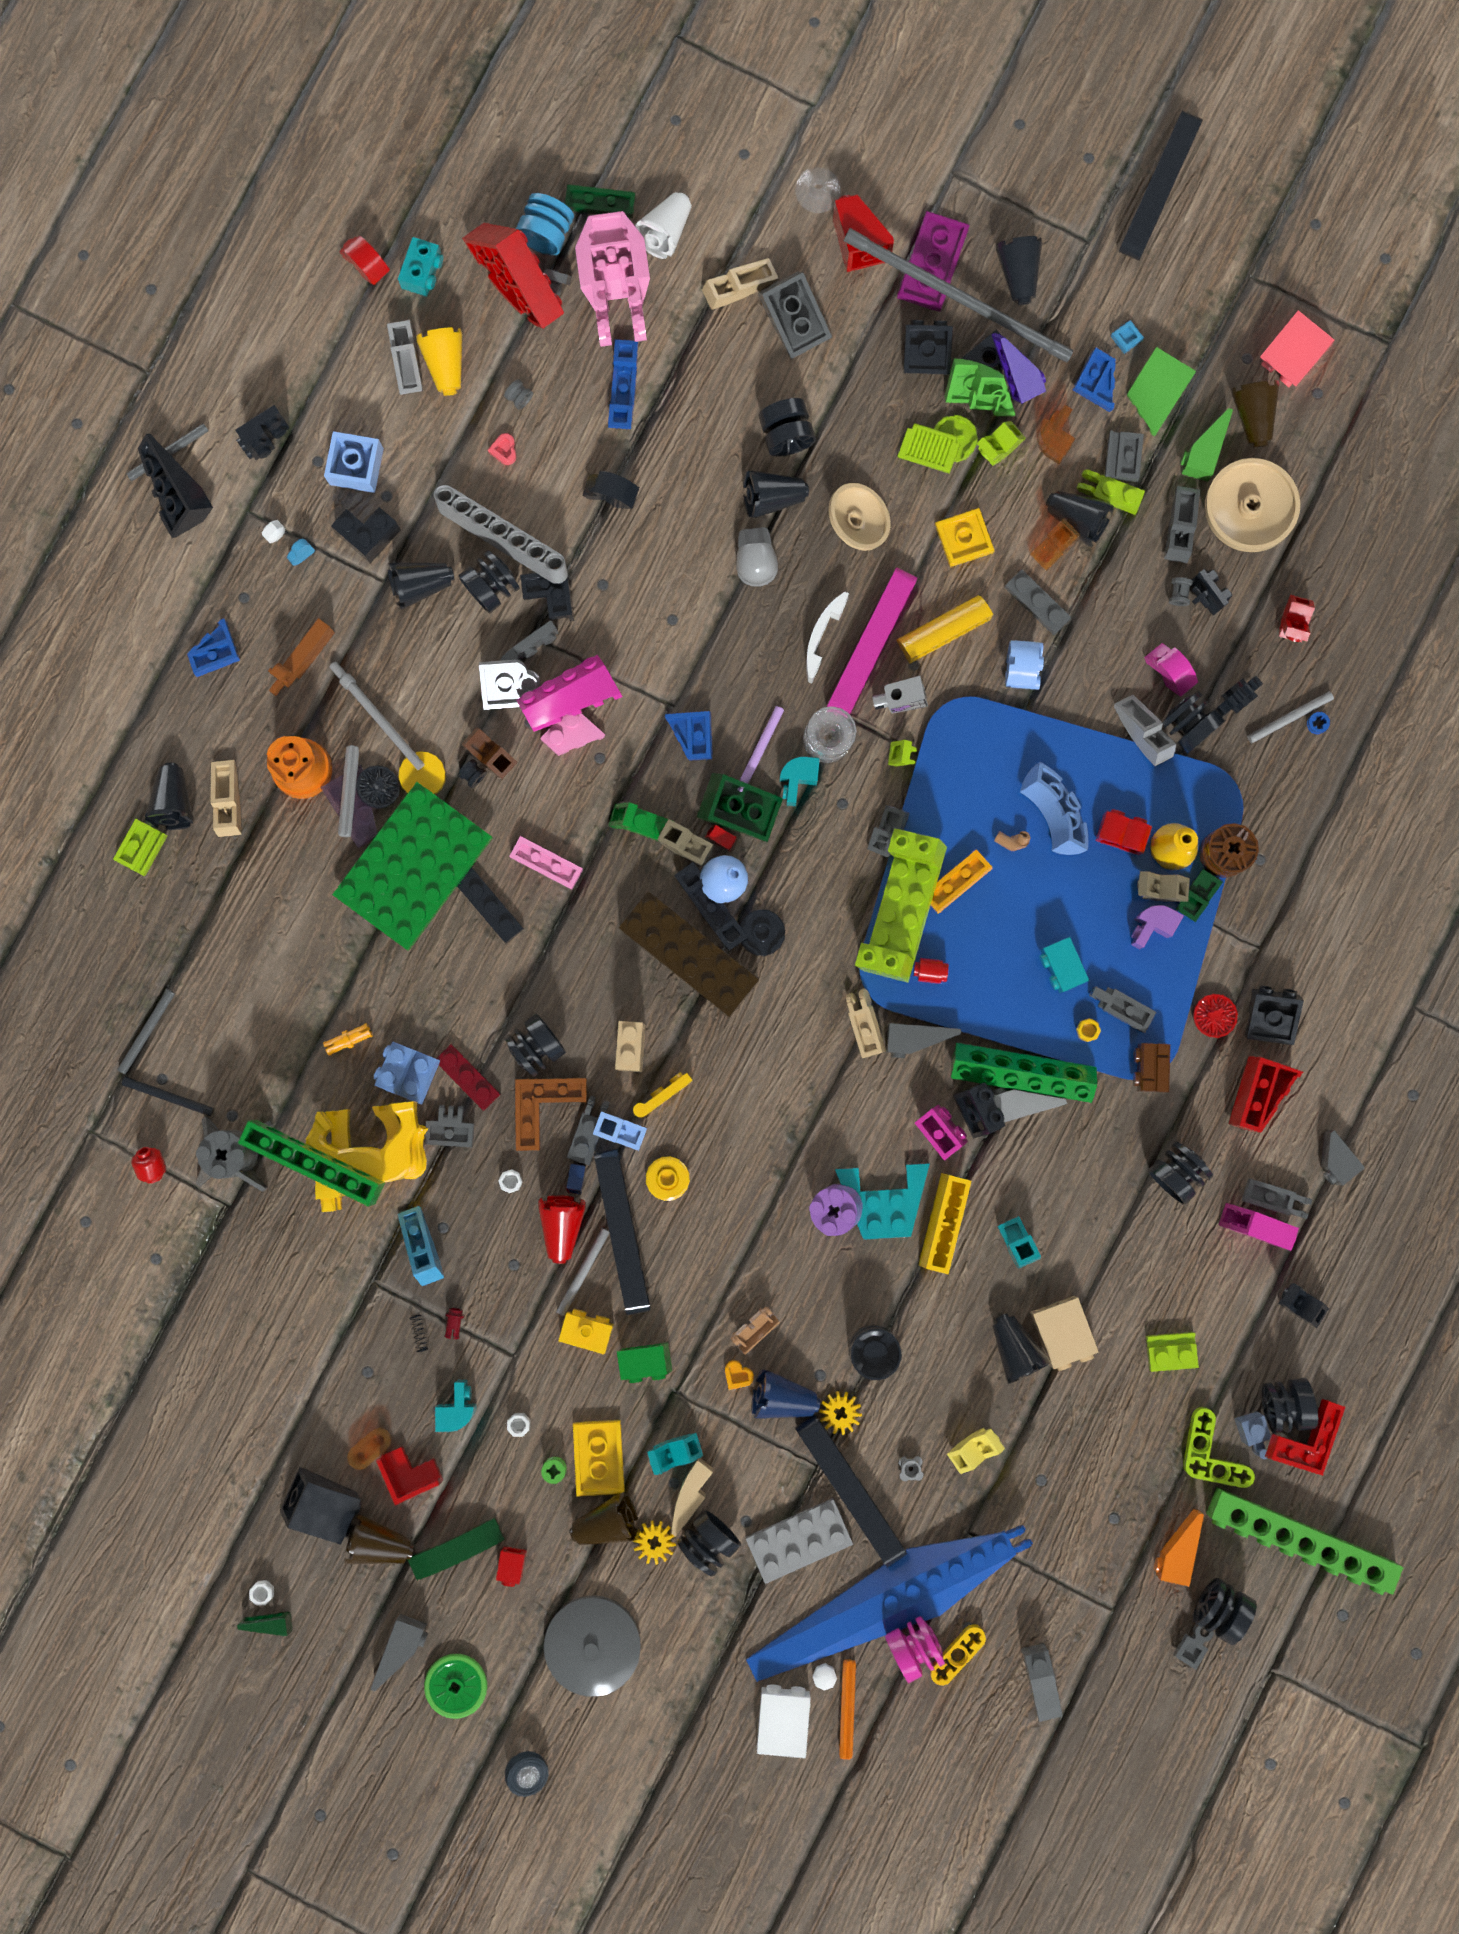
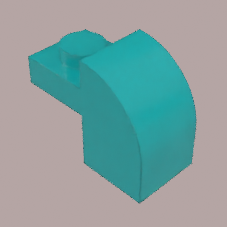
(798, 771)
(1019, 1243)
(457, 1415)
(674, 1453)

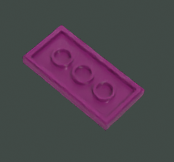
(937, 253)

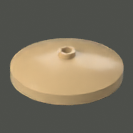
(1264, 489)

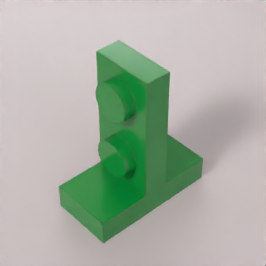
(636, 820)

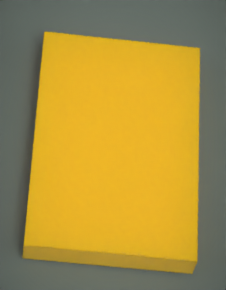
(598, 1458)

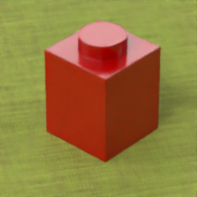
(511, 1566)

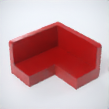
(404, 1480)

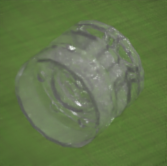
(825, 722)

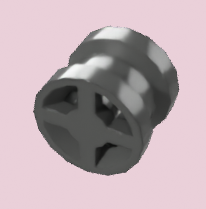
(518, 394)

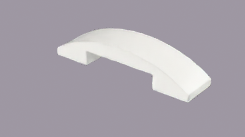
(834, 611)

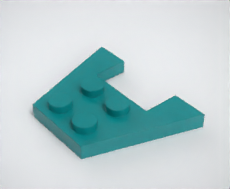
(888, 1211)

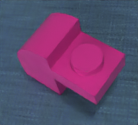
(1173, 667)

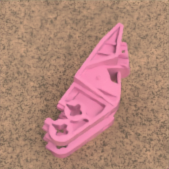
(613, 267)

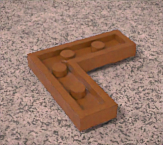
(530, 1094)

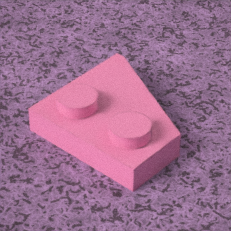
(571, 734)

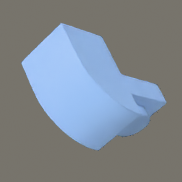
(619, 1131)

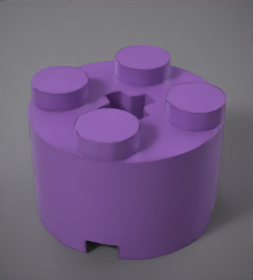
(824, 1216)

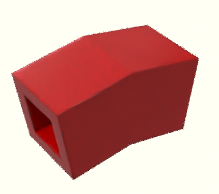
(720, 837)

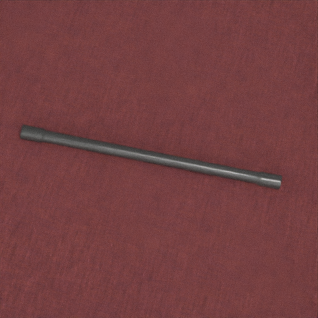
(864, 244)

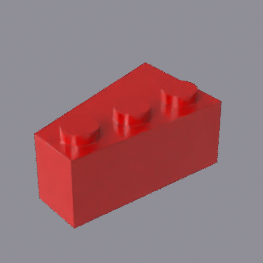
(1260, 1093)

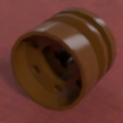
(1215, 853)

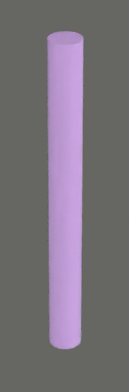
(761, 746)

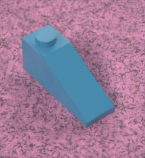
(420, 1246)

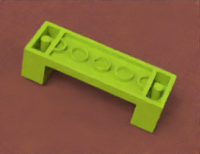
(903, 906)

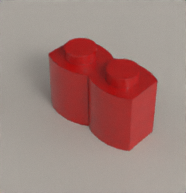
(1124, 833)

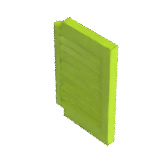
(929, 448)

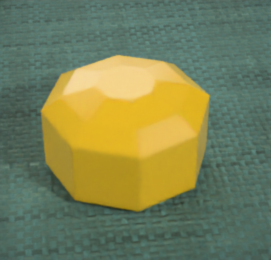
(1088, 1030)

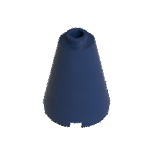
(782, 1398)

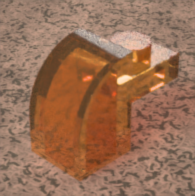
(1052, 439)
(1056, 545)

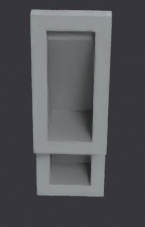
(405, 357)
(1145, 730)

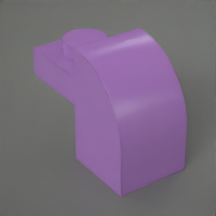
(1157, 919)

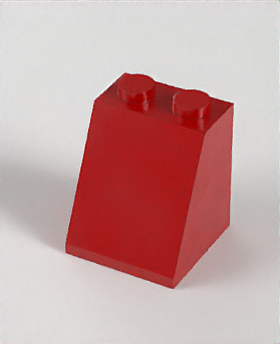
(854, 214)

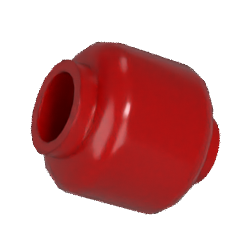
(148, 1165)

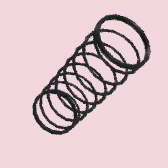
(424, 1348)

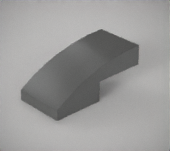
(882, 835)

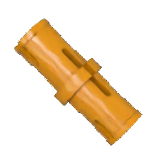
(347, 1039)

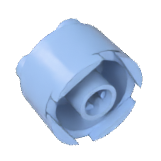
(1024, 664)

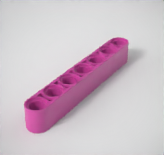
(873, 640)

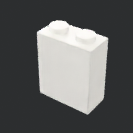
(783, 1721)

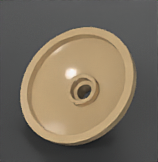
(859, 516)

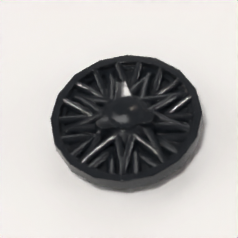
(377, 787)

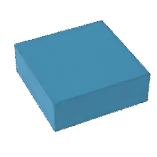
(1127, 337)

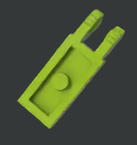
(1112, 491)

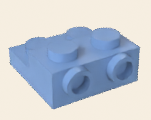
(406, 1072)

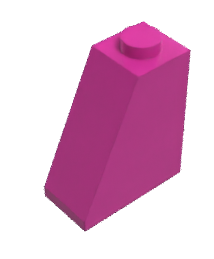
(1258, 1226)

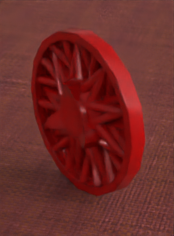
(1215, 1015)

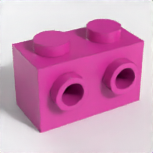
(941, 1131)

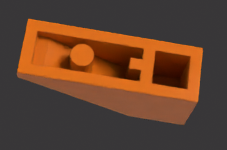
(1179, 1553)

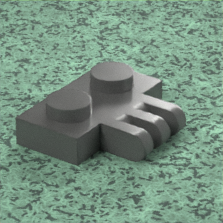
(450, 1129)

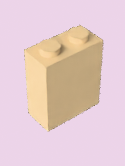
(630, 1046)
(1064, 1333)

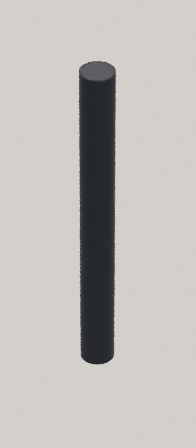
(168, 1096)

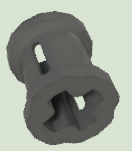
(1180, 591)

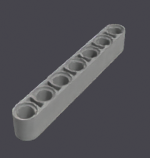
(506, 542)

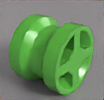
(555, 1465)

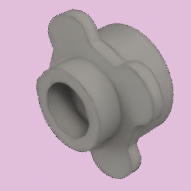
(915, 1473)

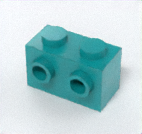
(420, 267)
(1063, 965)

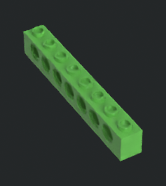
(1386, 1571)

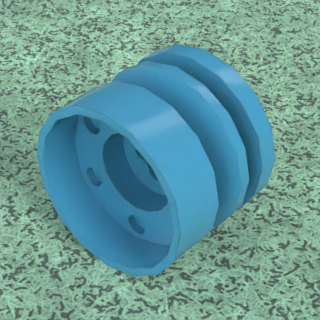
(545, 223)

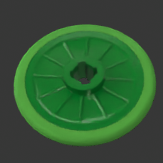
(446, 1699)

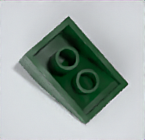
(744, 812)

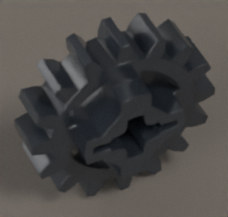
(1239, 696)

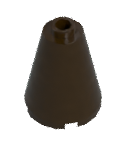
(1257, 410)
(607, 1523)
(376, 1544)

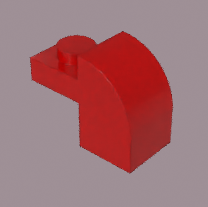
(365, 259)
(1296, 619)

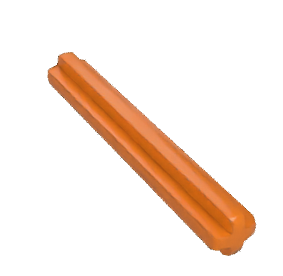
(847, 1709)

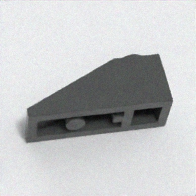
(908, 1039)
(402, 1645)
(1042, 1681)

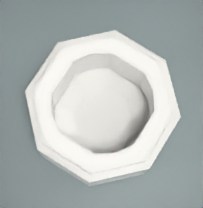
(273, 531)
(510, 1181)
(518, 1424)
(261, 1592)
(824, 1676)

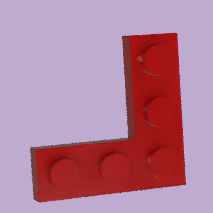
(1314, 1454)

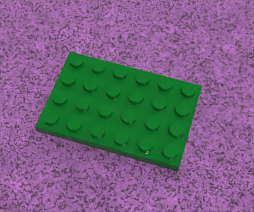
(412, 866)

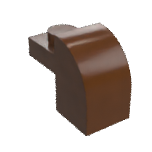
(489, 753)

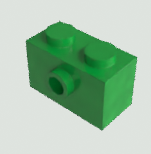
(644, 1361)

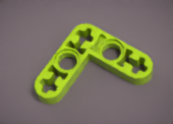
(1203, 1455)

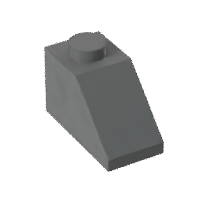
(1338, 1160)

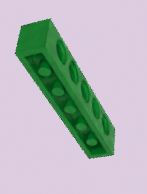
(1024, 1072)
(311, 1162)

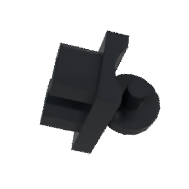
(1208, 592)

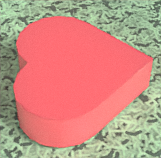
(503, 449)

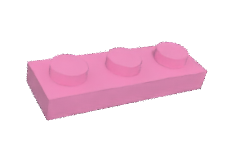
(546, 863)

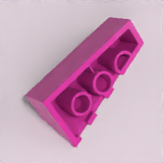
(568, 694)

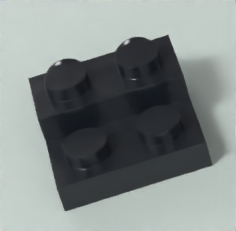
(927, 347)
(257, 433)
(1274, 1015)
(980, 1110)

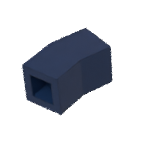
(576, 1179)

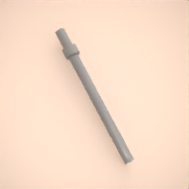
(349, 683)

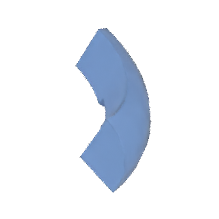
(1059, 809)

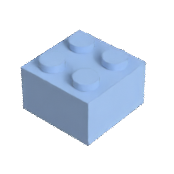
(353, 462)

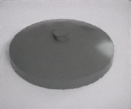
(592, 1646)

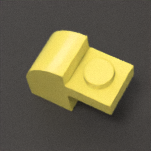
(975, 1450)

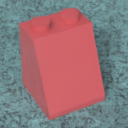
(1296, 349)

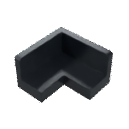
(558, 594)

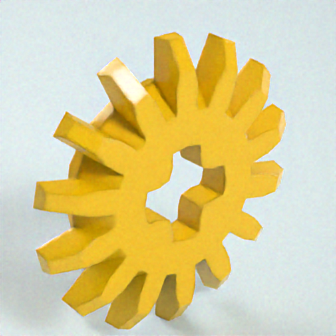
(830, 1415)
(664, 1539)

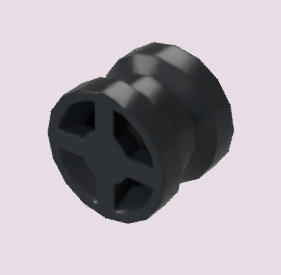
(472, 773)

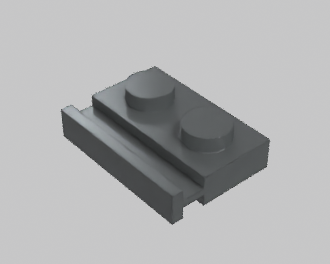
(1124, 456)

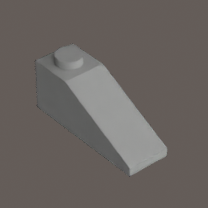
(1019, 1104)

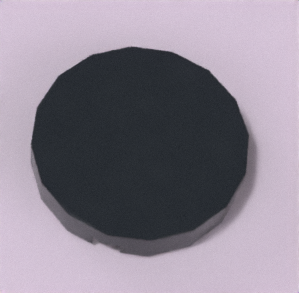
(764, 932)

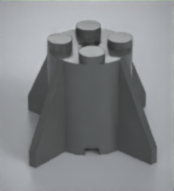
(224, 1157)

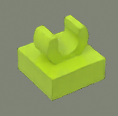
(900, 753)

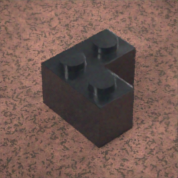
(366, 538)

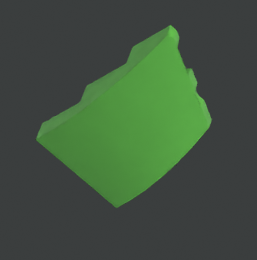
(979, 387)
(1159, 388)

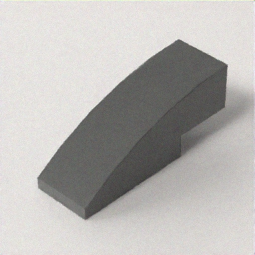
(1182, 524)

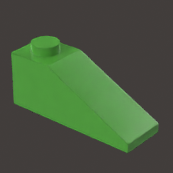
(1204, 453)

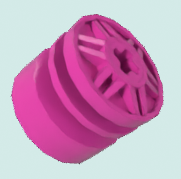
(915, 1649)

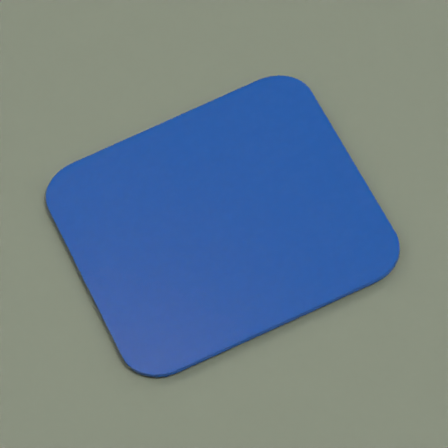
(1033, 897)

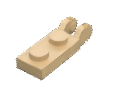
(865, 1024)

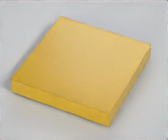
(964, 537)

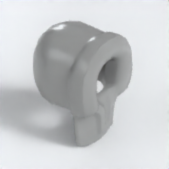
(756, 557)

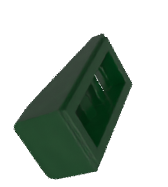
(272, 1624)

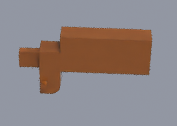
(301, 657)

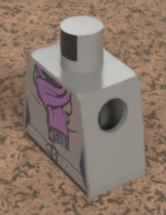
(912, 696)

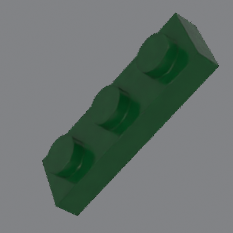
(599, 200)

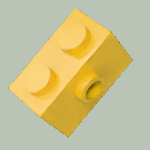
(586, 1331)

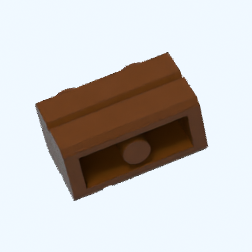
(1152, 1067)

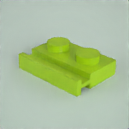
(140, 847)
(1172, 1351)

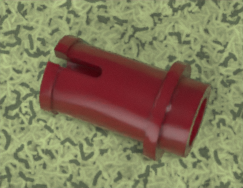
(454, 1319)

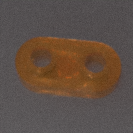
(370, 1448)

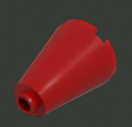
(560, 1225)

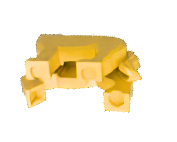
(398, 1159)

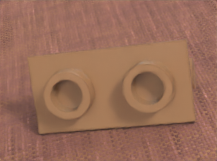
(749, 1335)

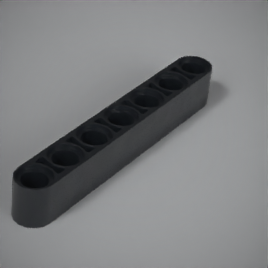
(1160, 185)
(622, 1232)
(851, 1490)

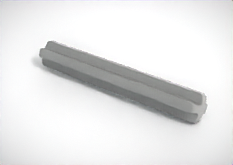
(348, 791)

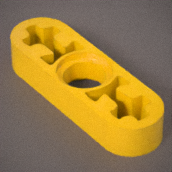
(975, 1647)

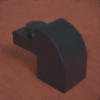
(611, 488)
(1303, 1305)

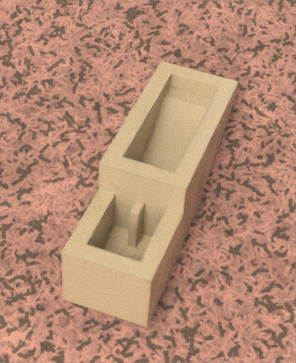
(739, 283)
(225, 798)
(690, 1494)

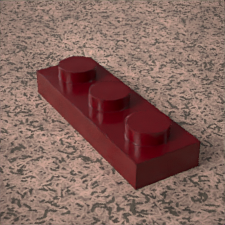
(468, 1077)

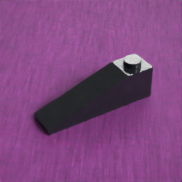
(179, 495)

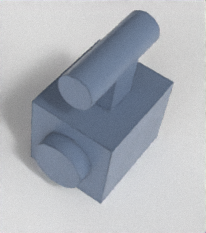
(1253, 1432)

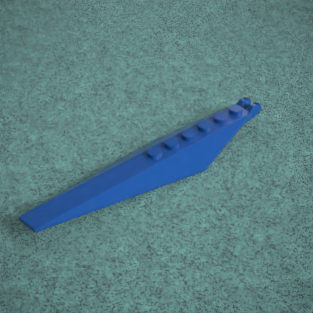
(915, 1586)

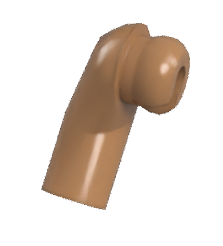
(1015, 842)

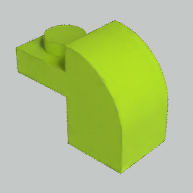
(1001, 442)

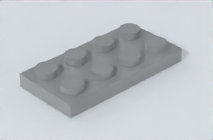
(799, 1540)

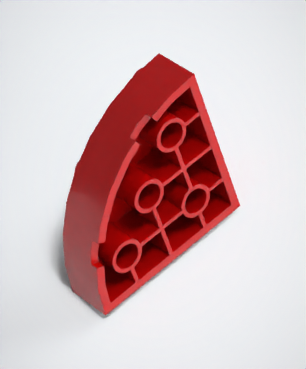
(515, 271)

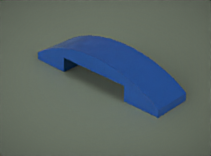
(623, 384)

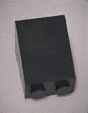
(320, 1507)

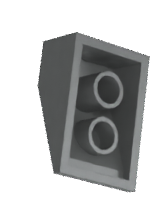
(795, 314)

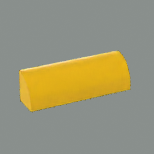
(945, 628)
(944, 1223)

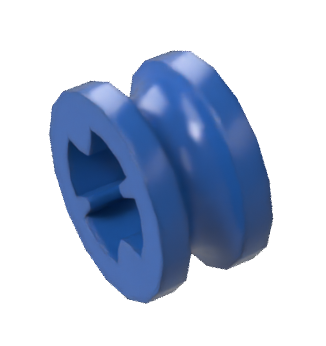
(1323, 728)

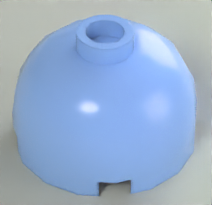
(724, 879)

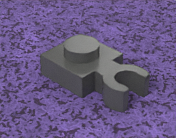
(1192, 1649)

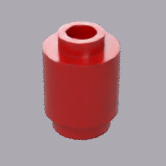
(931, 970)

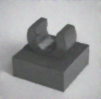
(557, 280)

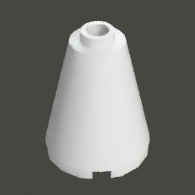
(664, 225)

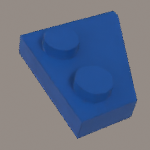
(1097, 380)
(213, 651)
(693, 733)

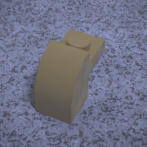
(684, 843)
(1163, 887)

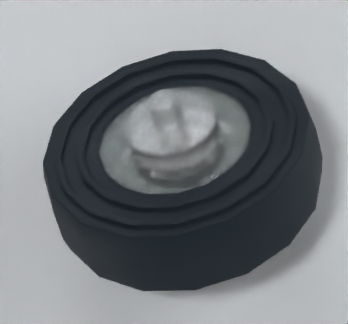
(526, 1773)

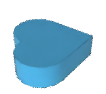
(300, 551)

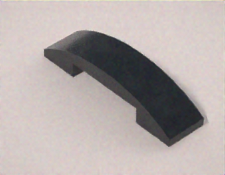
(714, 913)

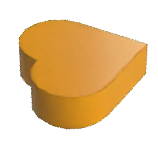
(737, 1375)

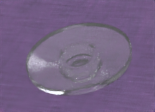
(817, 199)

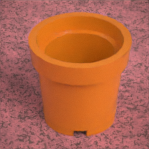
(287, 756)

